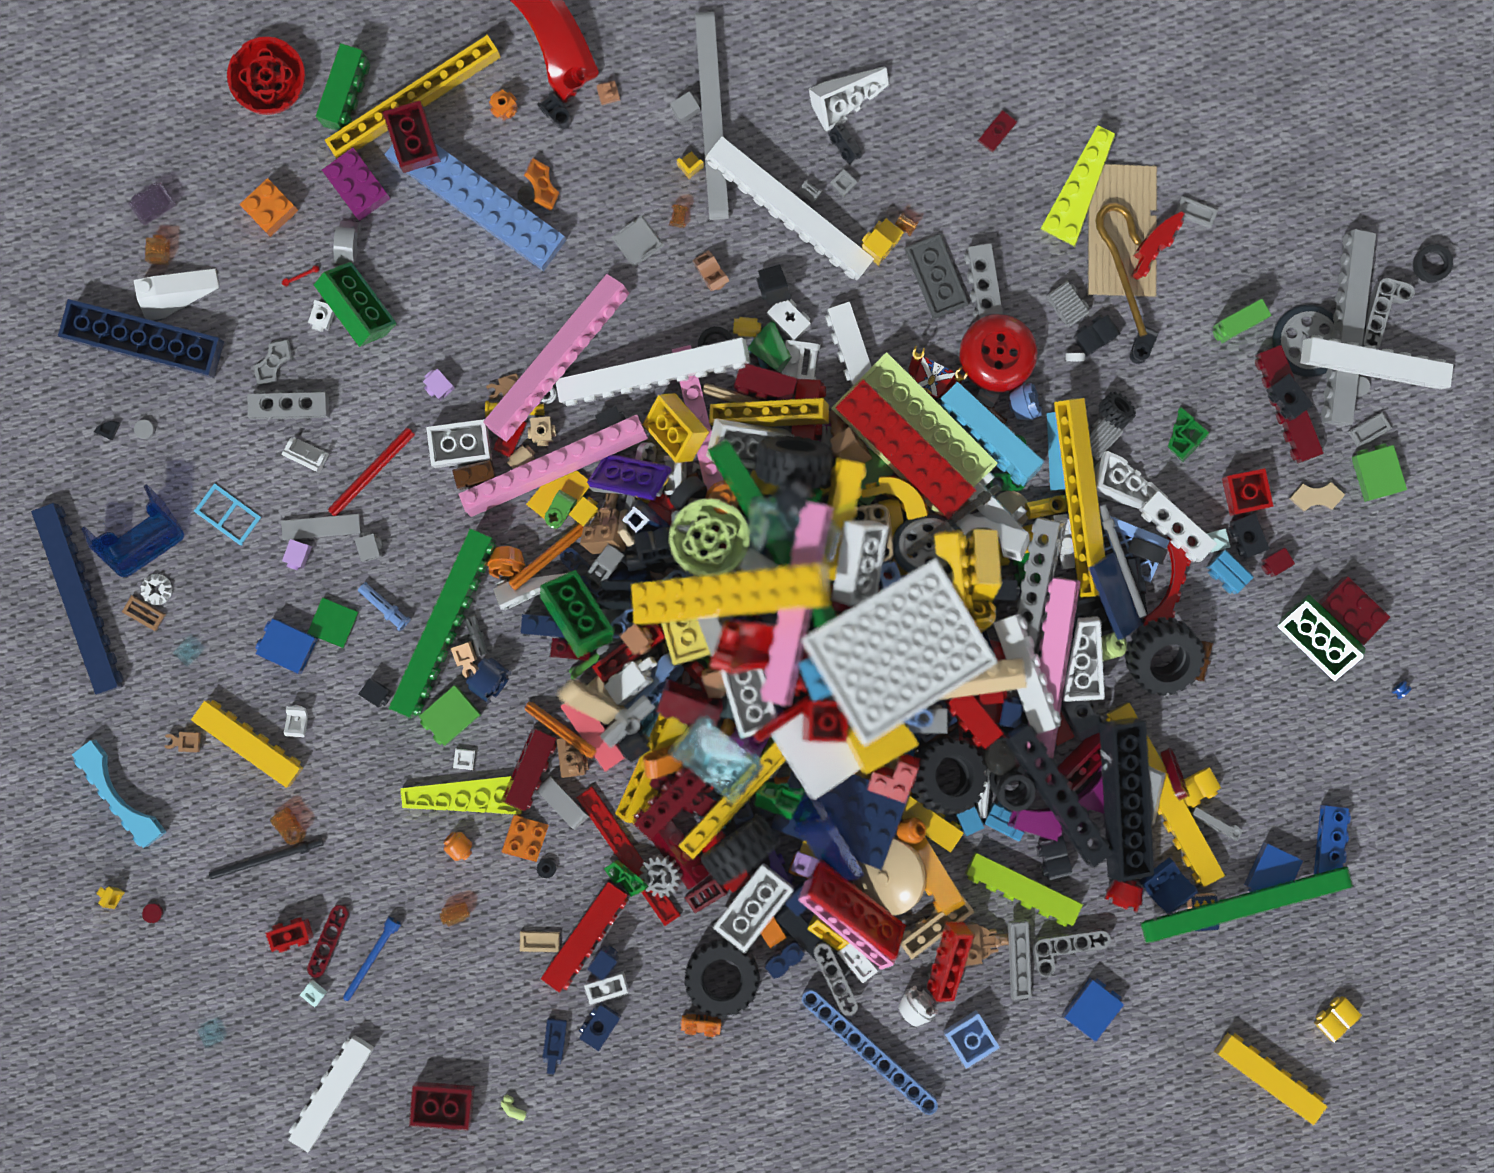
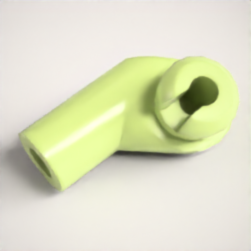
(510, 1110)

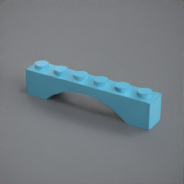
(94, 762)

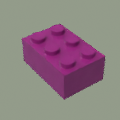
(356, 184)

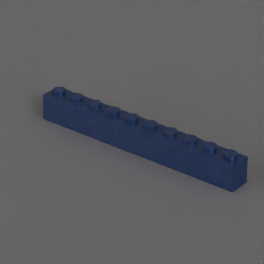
(77, 598)

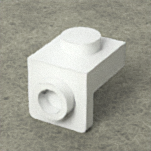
(296, 721)

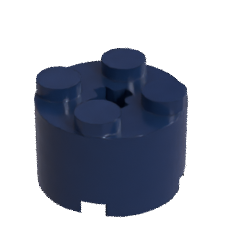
(488, 679)

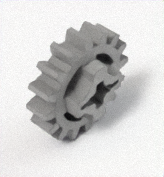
(668, 882)

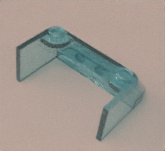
(768, 523)

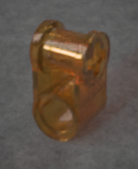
(286, 824)

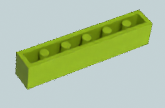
(1024, 889)

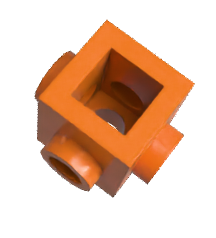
(504, 111)

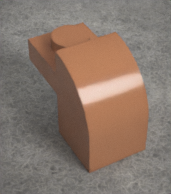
(710, 271)

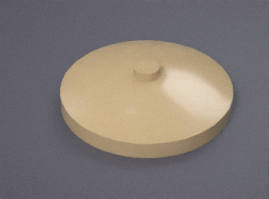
(900, 881)

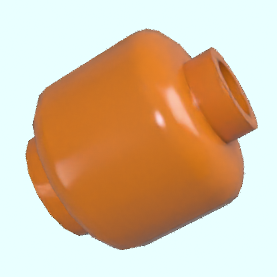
(911, 830)
(457, 846)

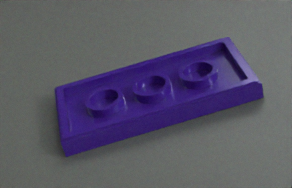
(629, 476)

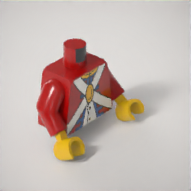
(932, 376)

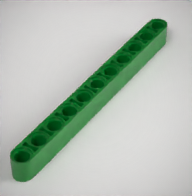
(744, 490)
(1246, 904)

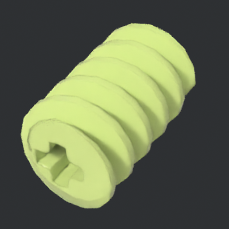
(1112, 647)

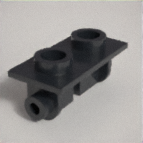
(849, 151)

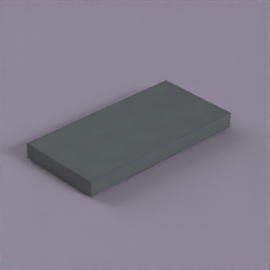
(936, 276)

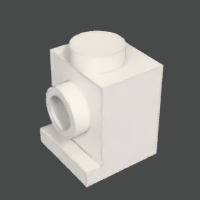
(326, 321)

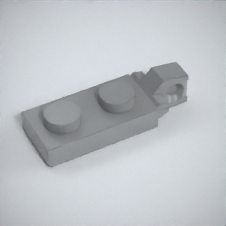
(1216, 823)

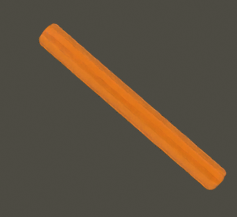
(546, 557)
(560, 729)

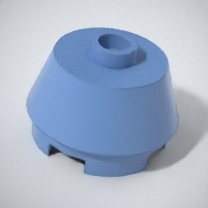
(1025, 402)

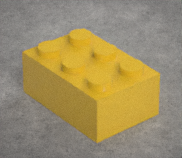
(675, 428)
(983, 564)

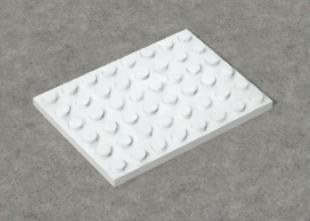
(899, 651)

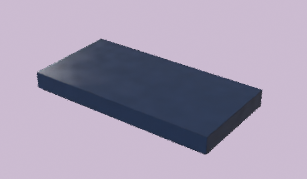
(1115, 596)

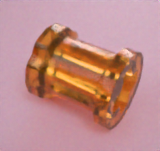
(678, 216)
(906, 224)

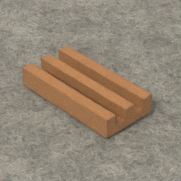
(158, 621)

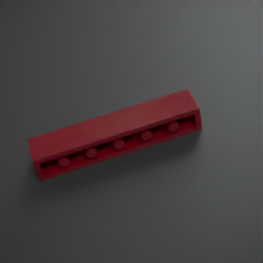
(1300, 430)

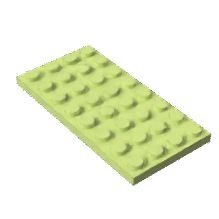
(927, 419)

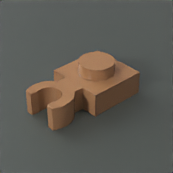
(504, 386)
(186, 741)

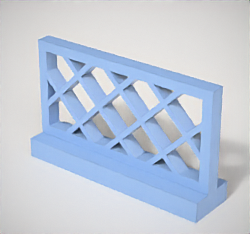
(1134, 531)

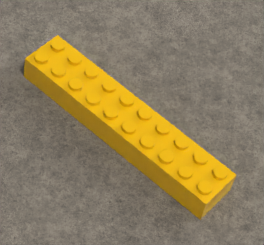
(731, 594)

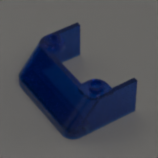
(140, 544)
(824, 839)

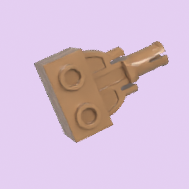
(846, 442)
(604, 528)
(571, 760)
(983, 943)

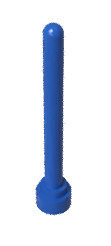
(390, 927)

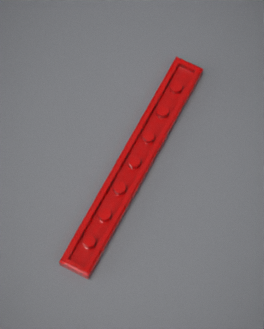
(624, 850)

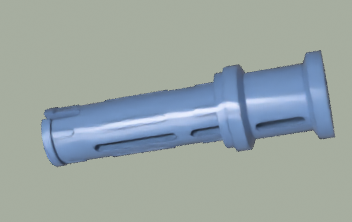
(390, 612)

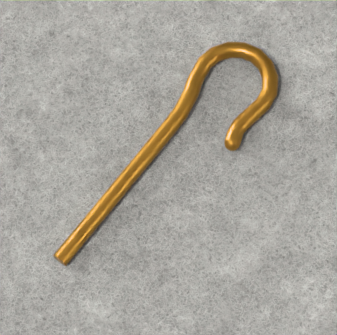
(1117, 258)

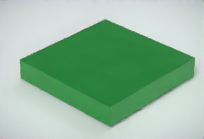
(333, 622)

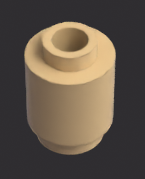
(521, 456)

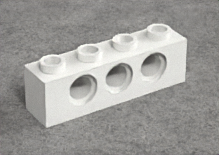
(1203, 544)

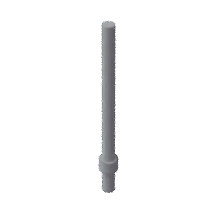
(1108, 525)

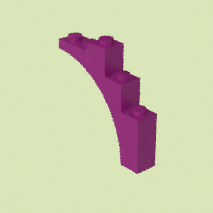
(1043, 822)

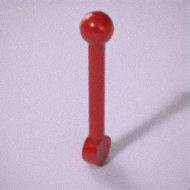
(286, 282)

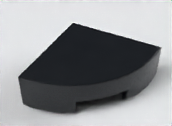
(108, 429)

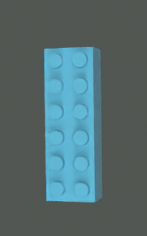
(992, 435)

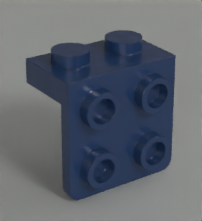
(1168, 887)

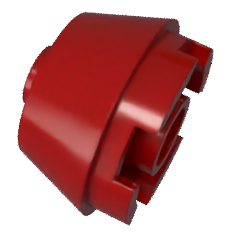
(1125, 894)

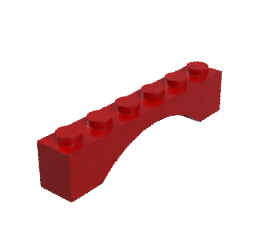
(1178, 577)

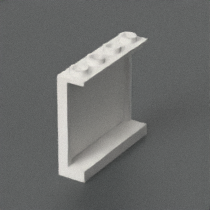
(815, 764)

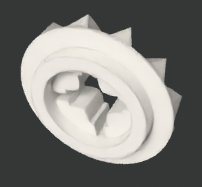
(165, 589)

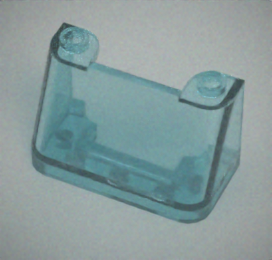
(716, 758)

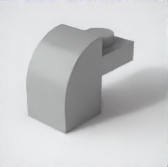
(346, 242)

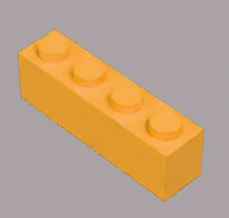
(937, 880)

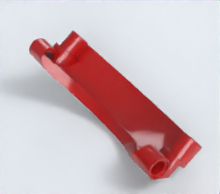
(562, 44)
(746, 647)

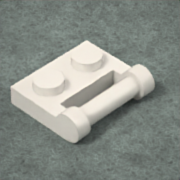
(794, 366)

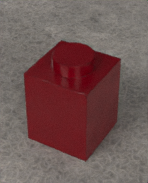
(1277, 562)

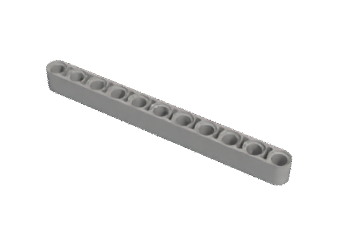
(711, 110)

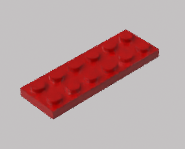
(856, 910)

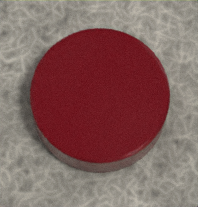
(152, 913)

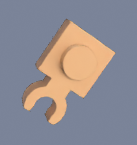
(465, 655)

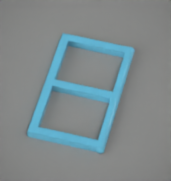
(236, 502)

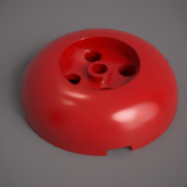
(266, 53)
(981, 366)

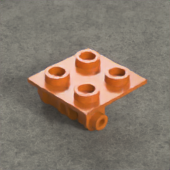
(524, 838)
(692, 1026)

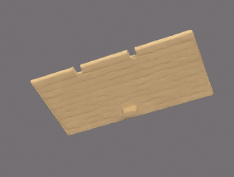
(1137, 191)

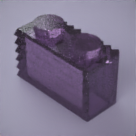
(152, 203)

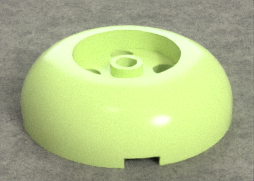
(732, 532)

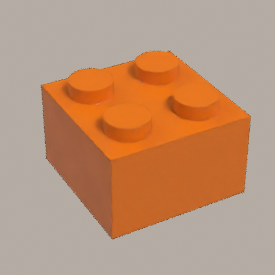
(268, 207)

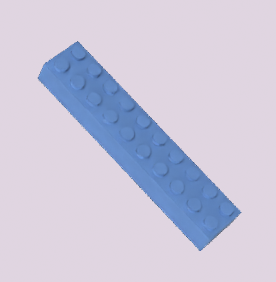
(489, 207)

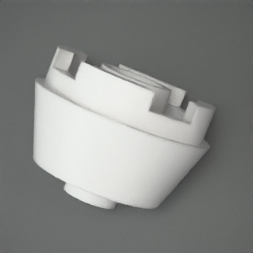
(917, 1007)

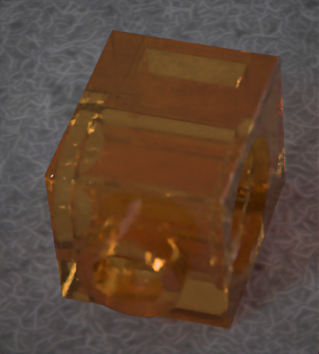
(157, 250)

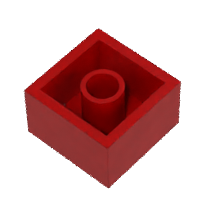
(1247, 492)
(824, 722)

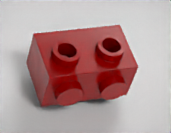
(283, 937)

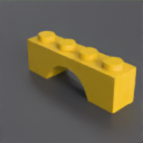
(952, 547)

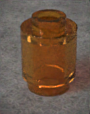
(454, 914)

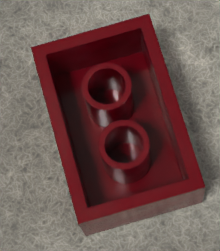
(411, 136)
(765, 384)
(1354, 610)
(687, 703)
(441, 1105)

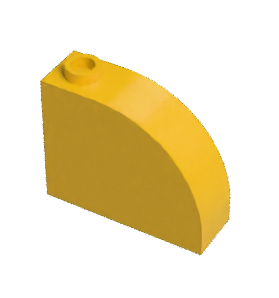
(882, 749)

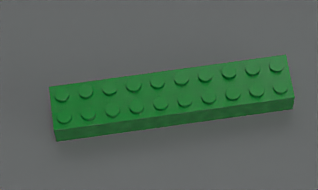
(442, 624)

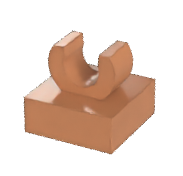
(608, 92)

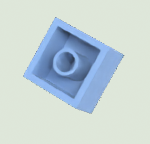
(971, 1039)

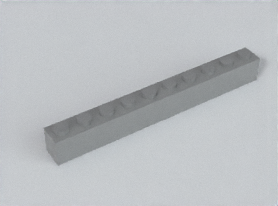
(1349, 322)

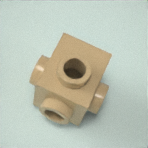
(538, 424)

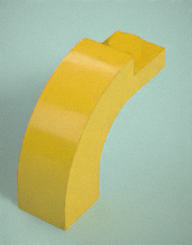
(910, 496)

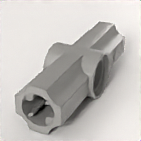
(627, 721)

